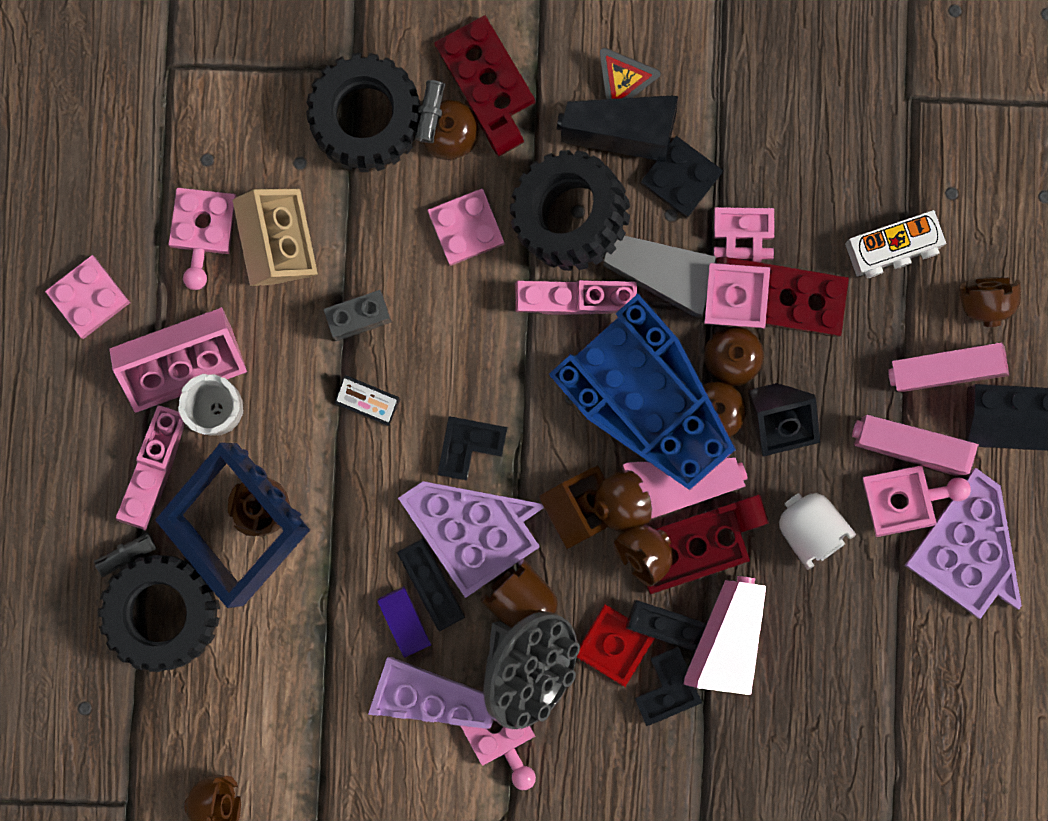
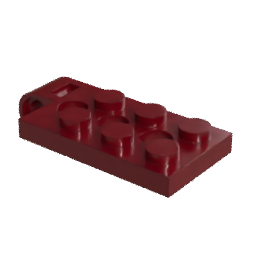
(509, 83)
(802, 284)
(706, 526)

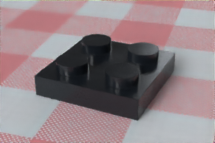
(682, 178)

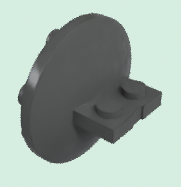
(529, 668)

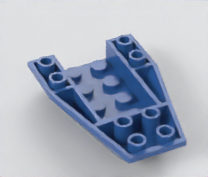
(647, 395)

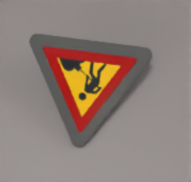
(624, 75)

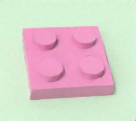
(466, 227)
(737, 295)
(87, 297)

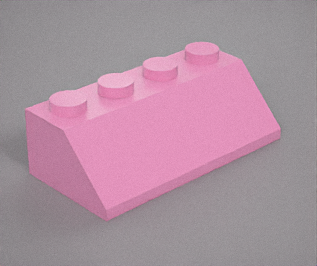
(164, 361)

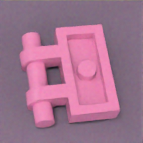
(744, 224)

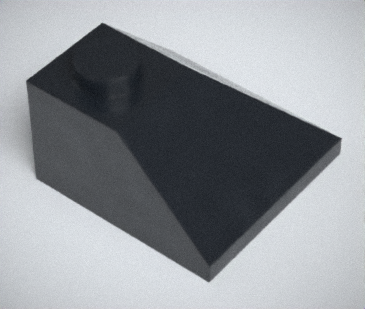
(783, 418)

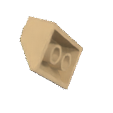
(274, 236)

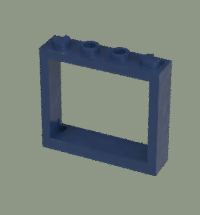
(200, 554)

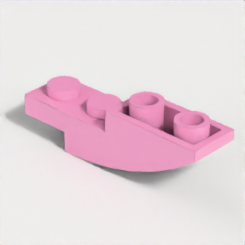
(573, 297)
(152, 468)

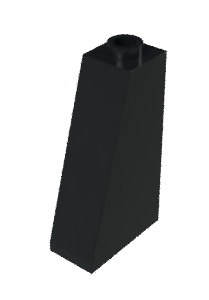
(621, 125)

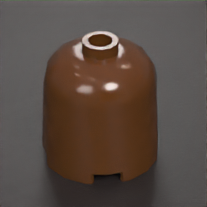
(520, 595)

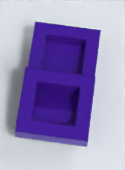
(404, 621)

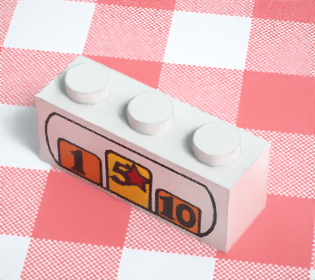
(896, 244)

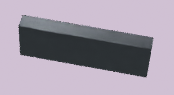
(431, 585)
(665, 625)

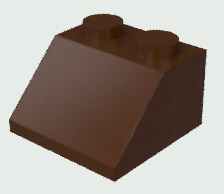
(572, 507)

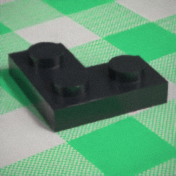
(463, 439)
(672, 695)

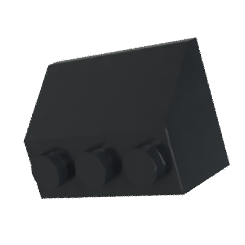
(1007, 417)

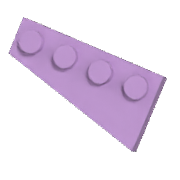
(425, 696)

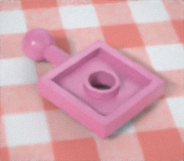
(188, 236)
(913, 485)
(493, 745)

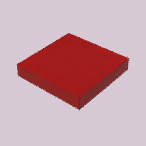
(612, 647)

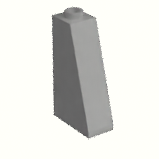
(663, 270)

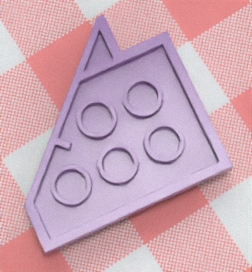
(472, 531)
(970, 550)

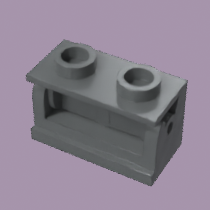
(357, 315)

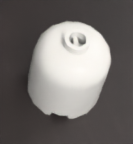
(198, 401)
(813, 528)

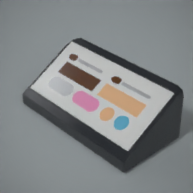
(367, 400)

